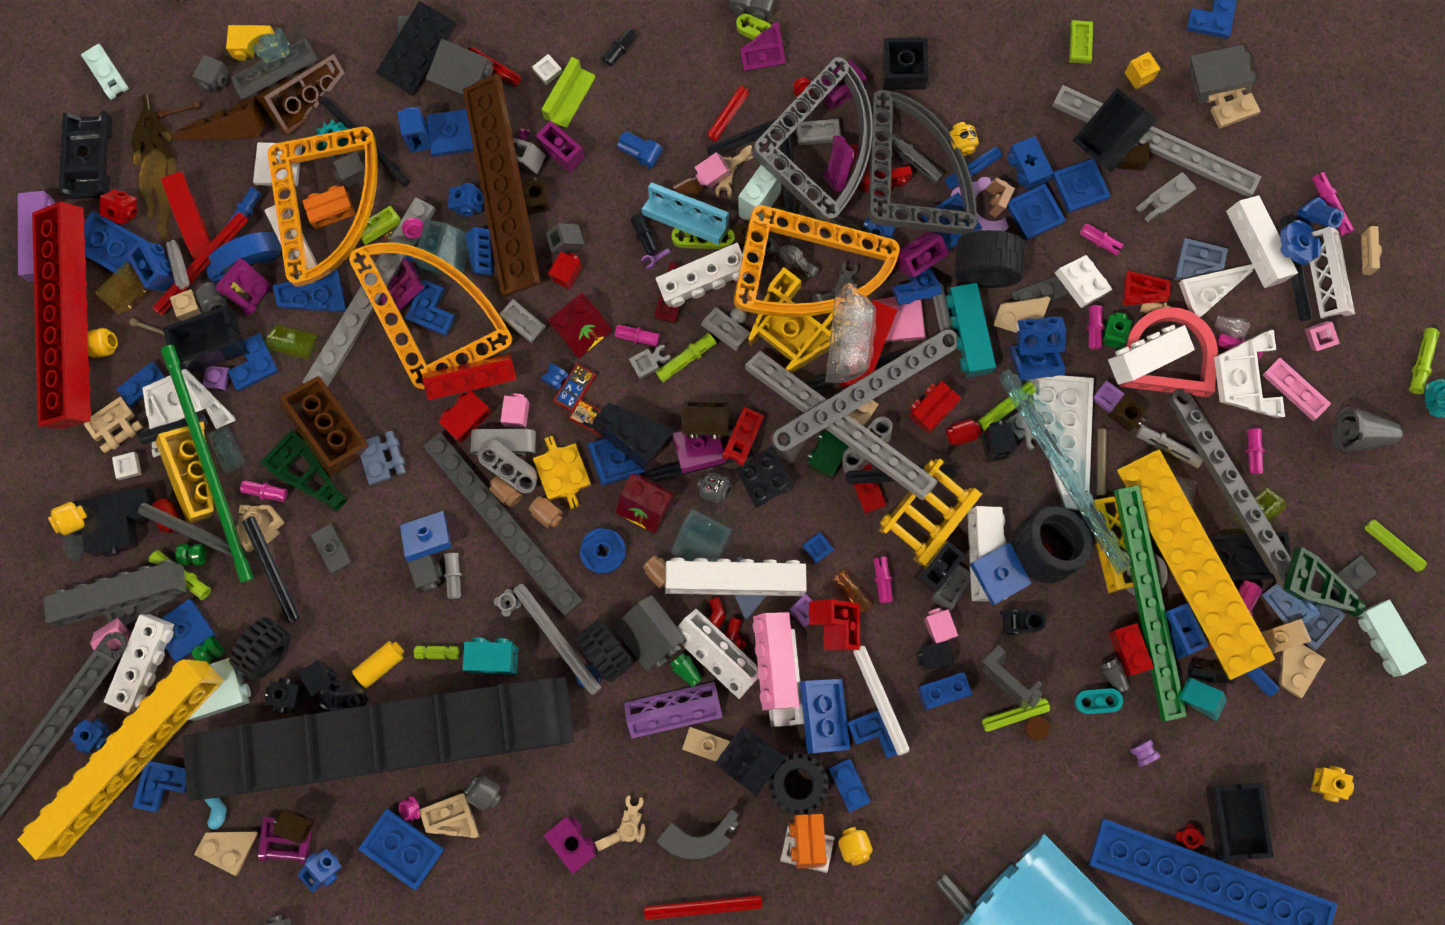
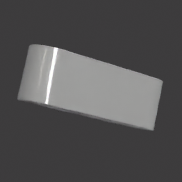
(516, 440)
(850, 454)
(505, 456)

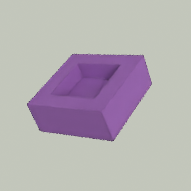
(216, 378)
(1108, 396)
(800, 610)

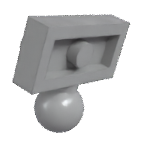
(726, 327)

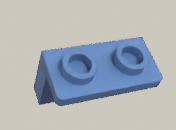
(1289, 607)

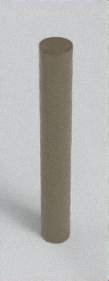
(1101, 461)

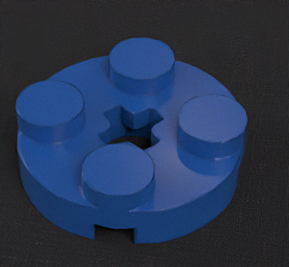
(1299, 242)
(604, 538)

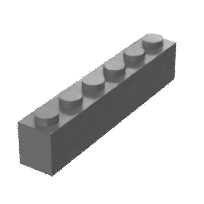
(114, 594)

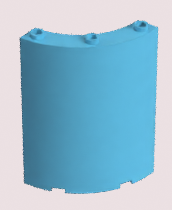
(1044, 891)

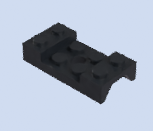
(84, 175)

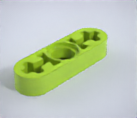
(686, 243)

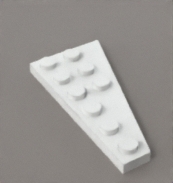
(1067, 412)

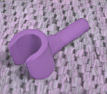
(654, 259)

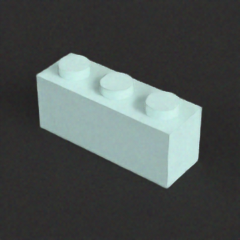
(1391, 639)

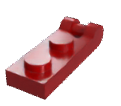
(743, 435)

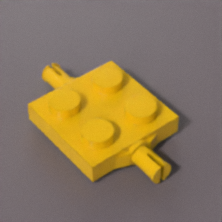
(561, 472)

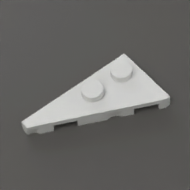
(1206, 290)

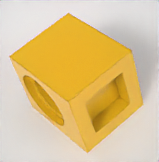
(1142, 70)

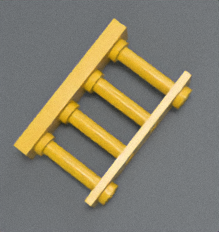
(938, 533)

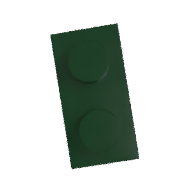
(828, 454)

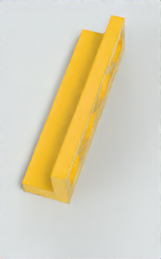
(1113, 581)

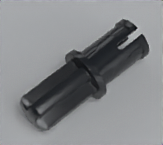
(619, 47)
(644, 234)
(1209, 673)

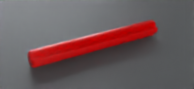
(703, 907)

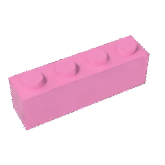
(775, 661)

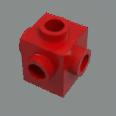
(118, 206)

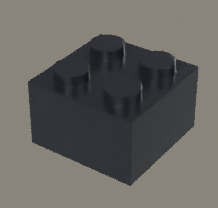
(905, 63)
(749, 760)

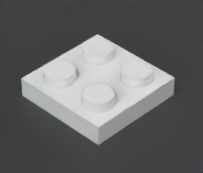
(1083, 281)

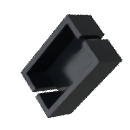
(1114, 129)
(206, 339)
(1239, 822)

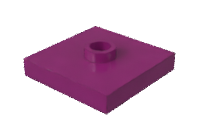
(697, 452)

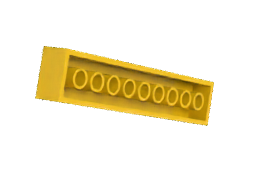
(1197, 567)
(120, 759)

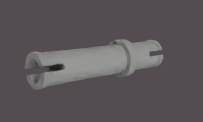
(1168, 445)

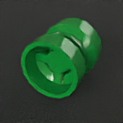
(191, 554)
(208, 650)

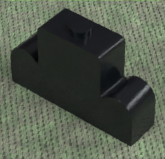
(112, 521)

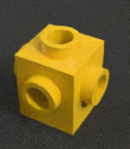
(1332, 784)

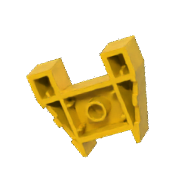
(795, 337)

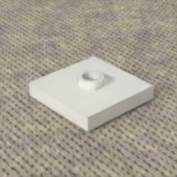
(262, 170)

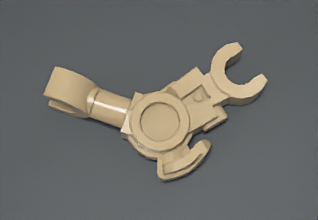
(732, 163)
(628, 829)

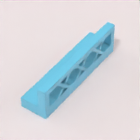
(685, 216)

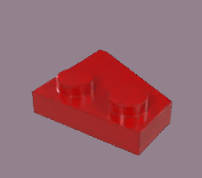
(1144, 289)

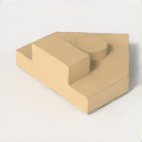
(267, 520)

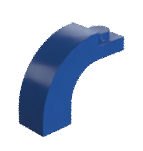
(251, 248)

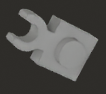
(646, 363)
(1021, 430)

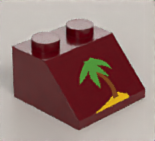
(580, 325)
(644, 502)

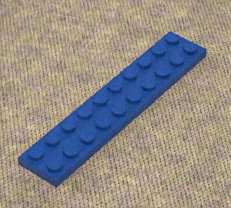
(1204, 880)

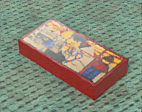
(584, 415)

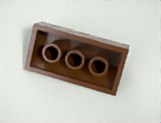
(323, 425)

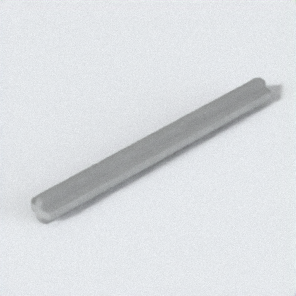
(557, 639)

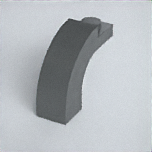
(695, 847)

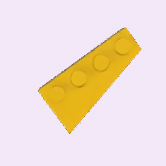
(186, 473)

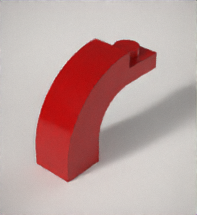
(899, 176)

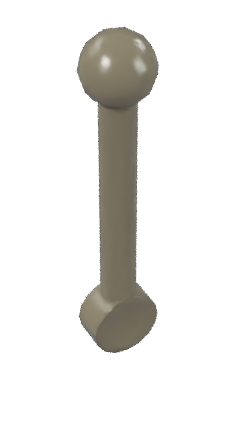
(134, 322)

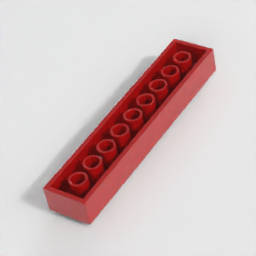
(61, 316)

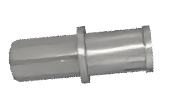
(452, 575)

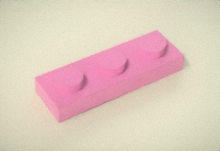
(1296, 389)

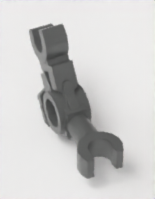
(792, 256)
(844, 278)

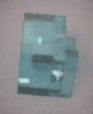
(272, 46)

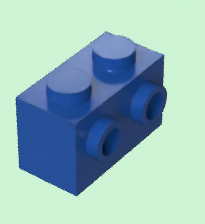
(151, 265)

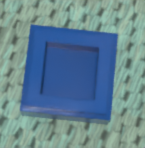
(817, 547)

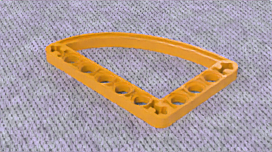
(361, 219)
(792, 230)
(401, 327)

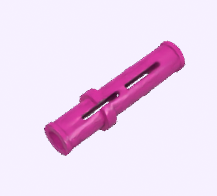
(1329, 196)

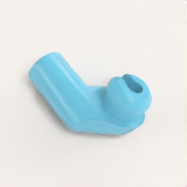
(217, 814)

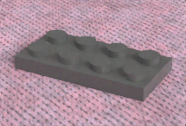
(266, 75)

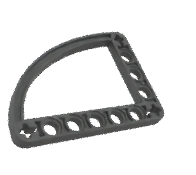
(773, 154)
(956, 158)

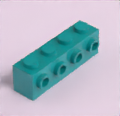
(971, 330)

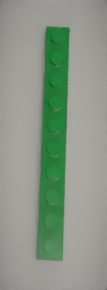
(1150, 603)

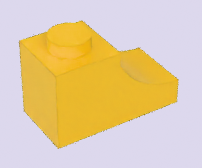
(243, 38)

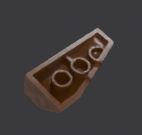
(295, 96)
(238, 123)

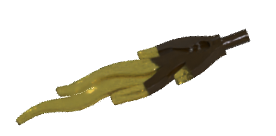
(157, 156)

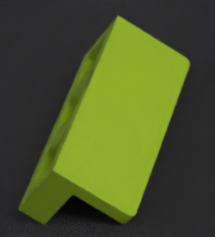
(567, 94)

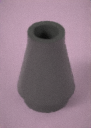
(1115, 673)

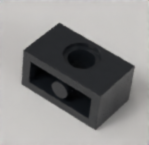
(998, 441)
(940, 567)

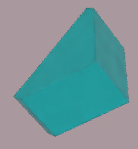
(1203, 698)

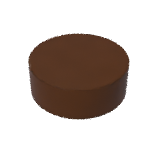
(1037, 728)

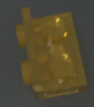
(121, 289)

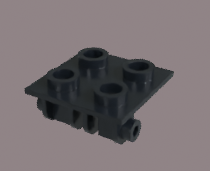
(764, 477)

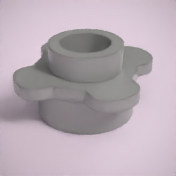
(500, 601)

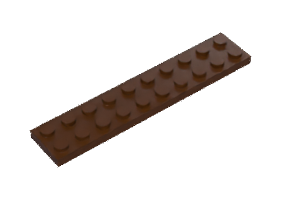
(501, 186)

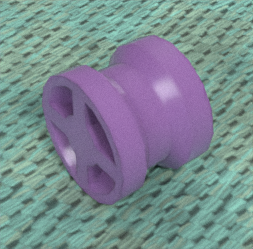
(1145, 753)

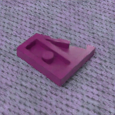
(764, 50)
(404, 287)

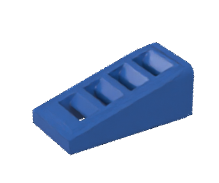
(475, 238)

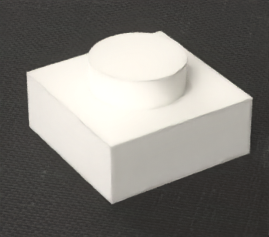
(547, 69)
(126, 466)

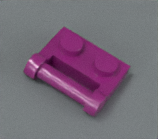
(839, 163)
(246, 279)
(267, 836)

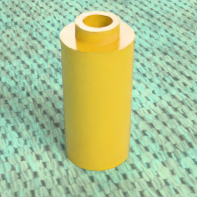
(378, 664)

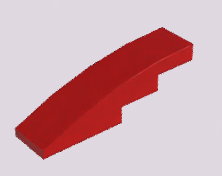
(186, 213)

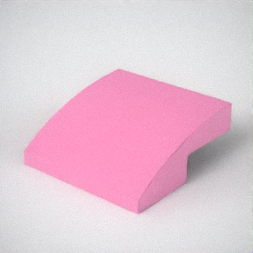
(908, 321)

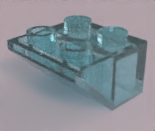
(445, 243)
(701, 538)

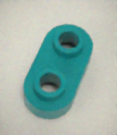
(1098, 701)

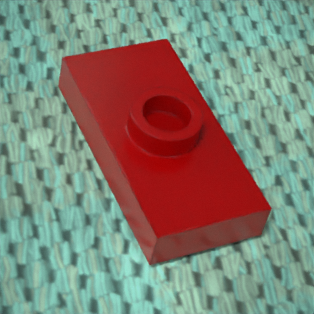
(869, 495)

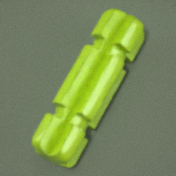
(436, 652)

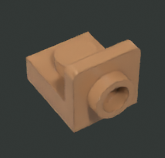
(1002, 193)

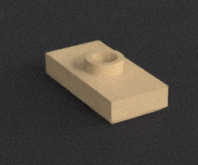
(1370, 250)
(1286, 636)
(704, 744)

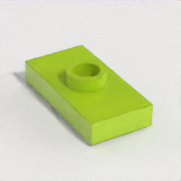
(1081, 42)
(380, 224)

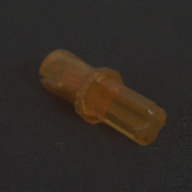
(852, 591)

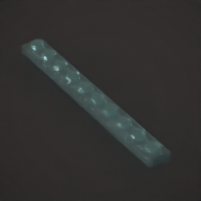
(1069, 478)

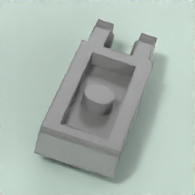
(1167, 196)

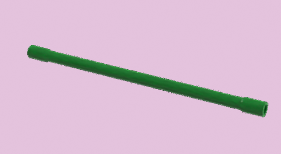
(240, 562)

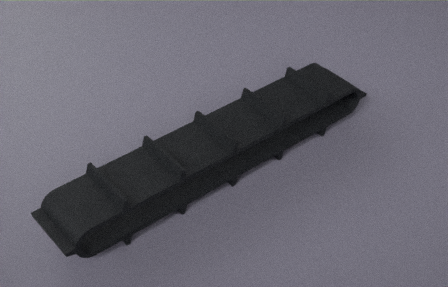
(377, 738)

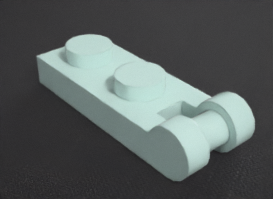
(104, 71)

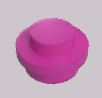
(412, 228)

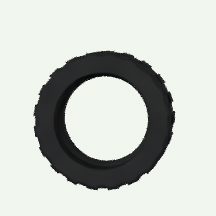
(990, 258)
(1069, 531)

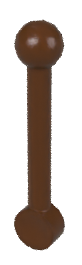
(162, 114)

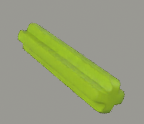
(1003, 408)
(1395, 545)
(1014, 715)

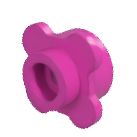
(409, 809)

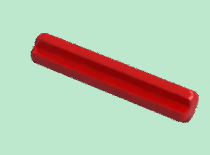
(505, 73)
(727, 113)

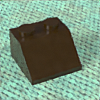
(705, 419)

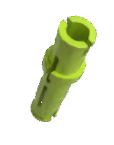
(687, 356)
(1422, 369)
(191, 580)

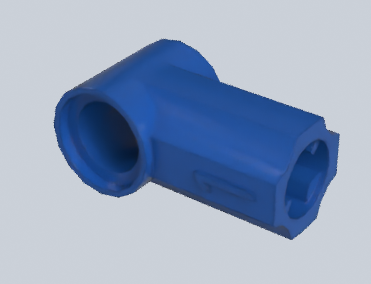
(644, 151)
(1320, 213)

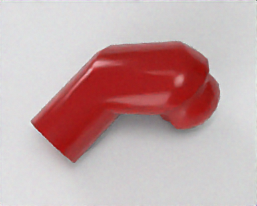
(718, 614)
(733, 635)

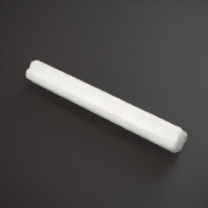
(881, 701)

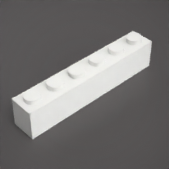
(735, 577)

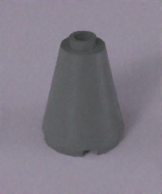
(1363, 431)

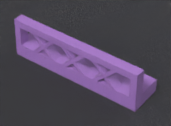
(673, 714)

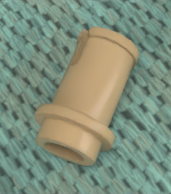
(1149, 307)

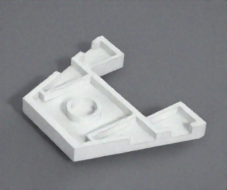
(1240, 377)
(164, 406)

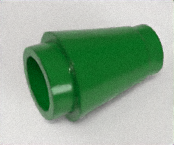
(685, 668)

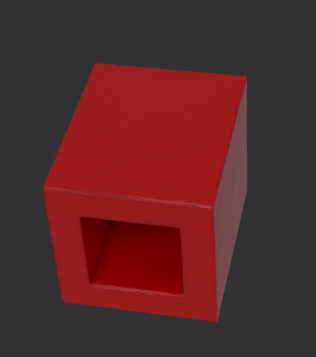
(565, 269)

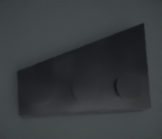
(632, 433)

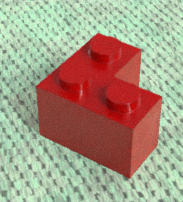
(839, 621)

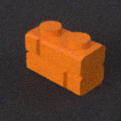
(328, 206)
(808, 841)

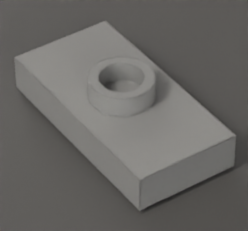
(817, 131)
(522, 321)

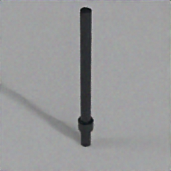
(390, 167)

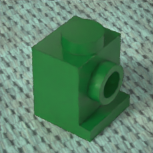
(1114, 337)

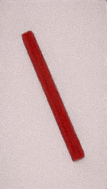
(202, 261)

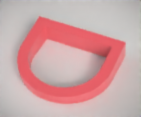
(1201, 388)

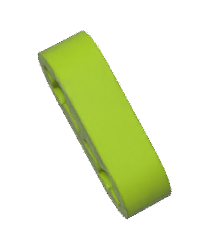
(755, 26)

